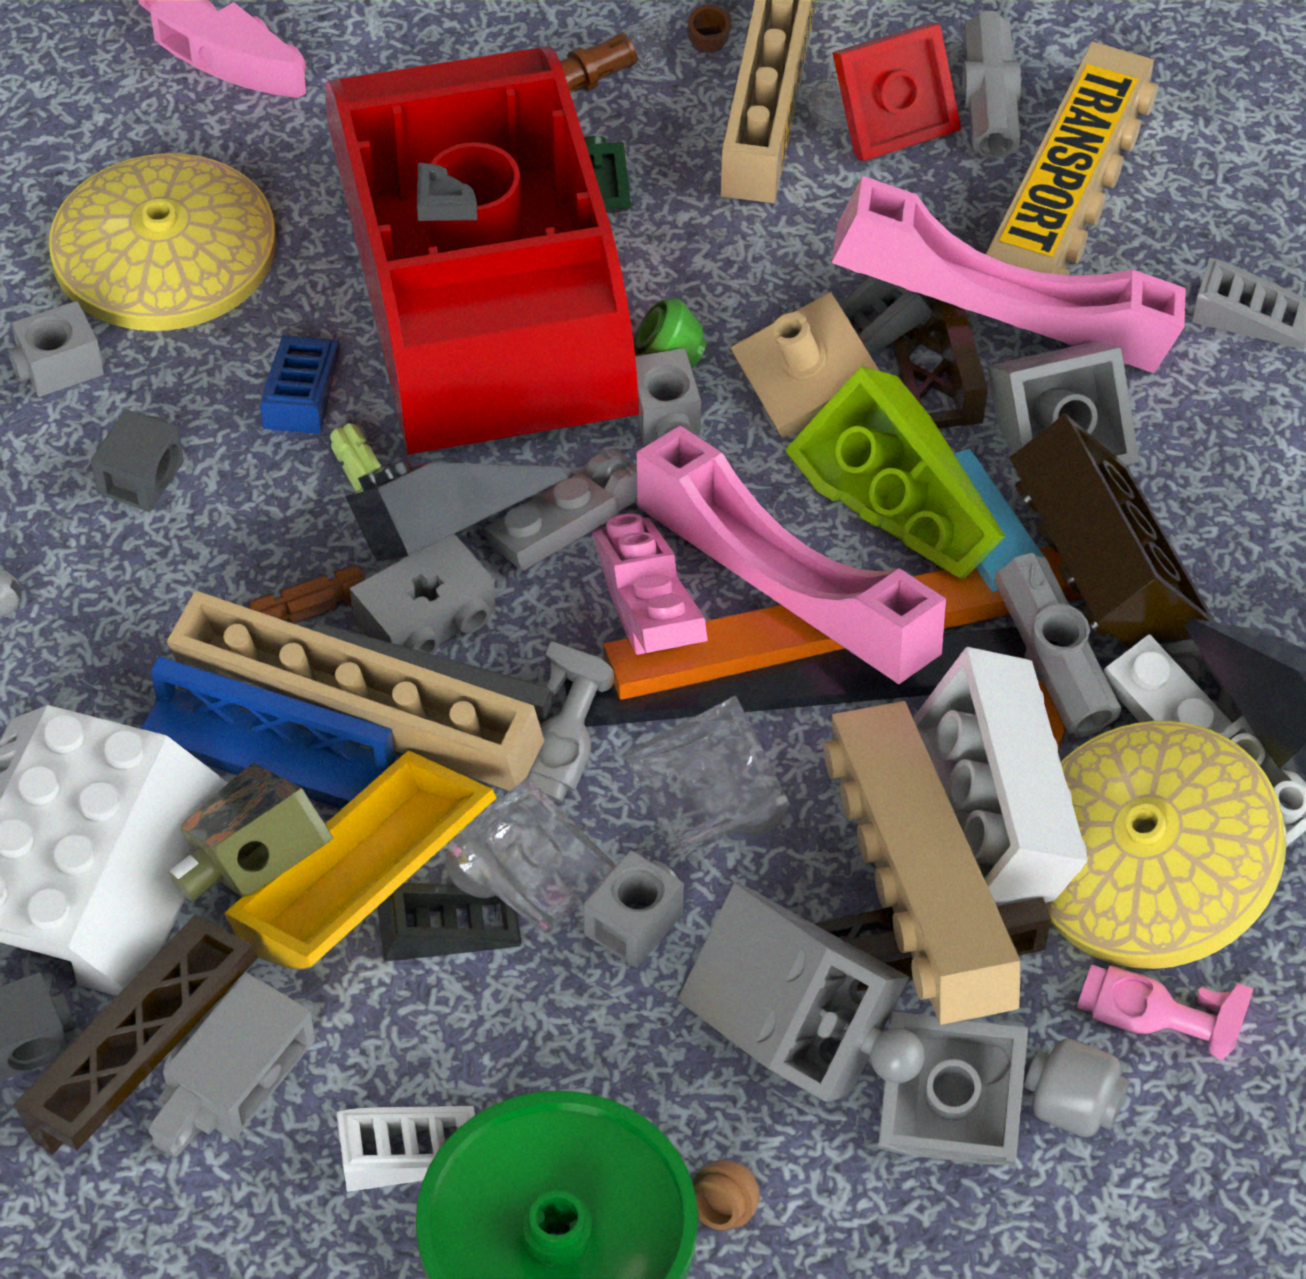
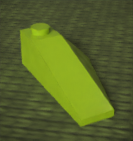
(896, 471)

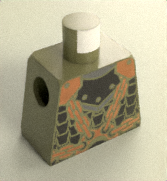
(248, 835)

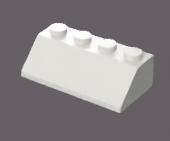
(1004, 775)

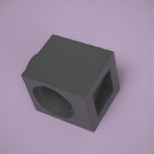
(137, 460)
(31, 1025)

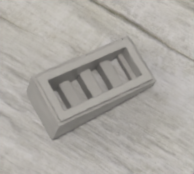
(1228, 314)

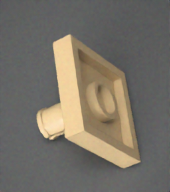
(802, 362)

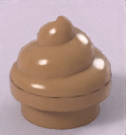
(725, 1194)

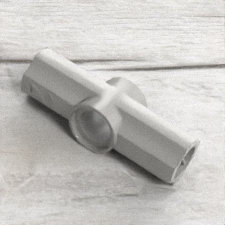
(991, 85)
(1068, 671)

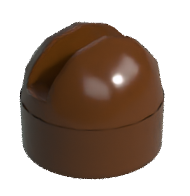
(708, 21)

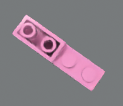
(228, 45)
(645, 586)

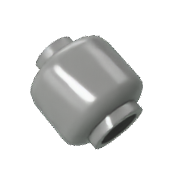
(1077, 1087)

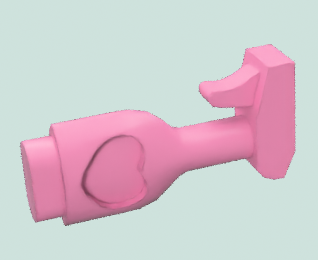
(1146, 1006)

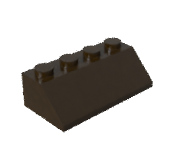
(1106, 537)

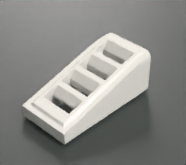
(380, 1123)

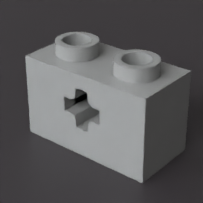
(425, 597)

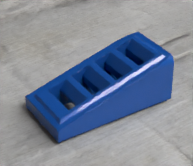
(294, 412)

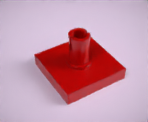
(897, 91)

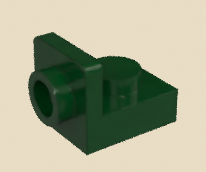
(611, 172)

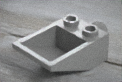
(791, 988)

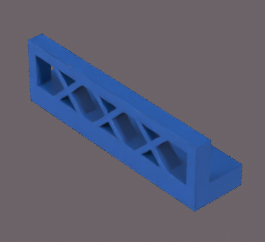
(317, 760)

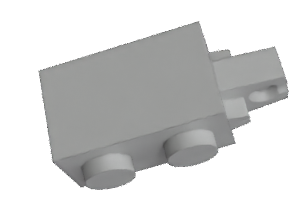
(230, 1064)

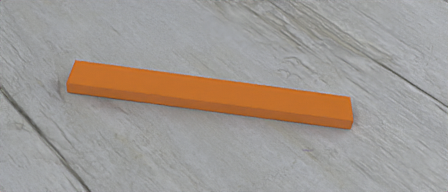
(780, 636)

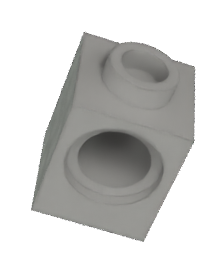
(55, 349)
(666, 395)
(631, 931)

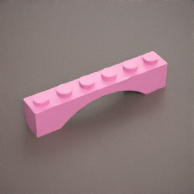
(900, 242)
(872, 613)

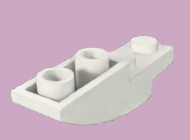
(1160, 690)

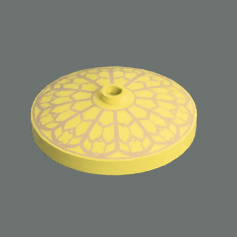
(162, 242)
(1175, 843)

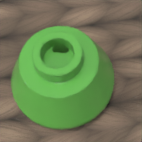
(670, 327)

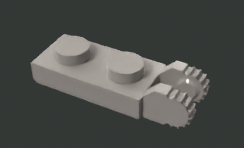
(565, 511)

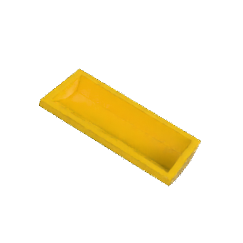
(374, 850)

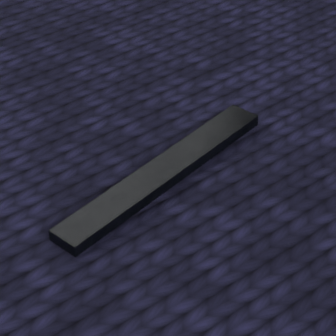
(804, 682)

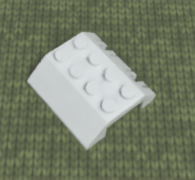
(91, 840)

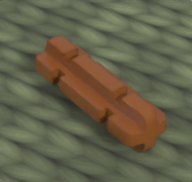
(310, 596)

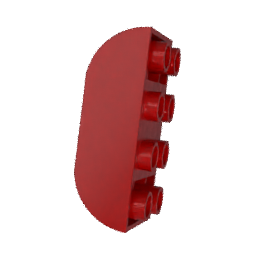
(497, 316)

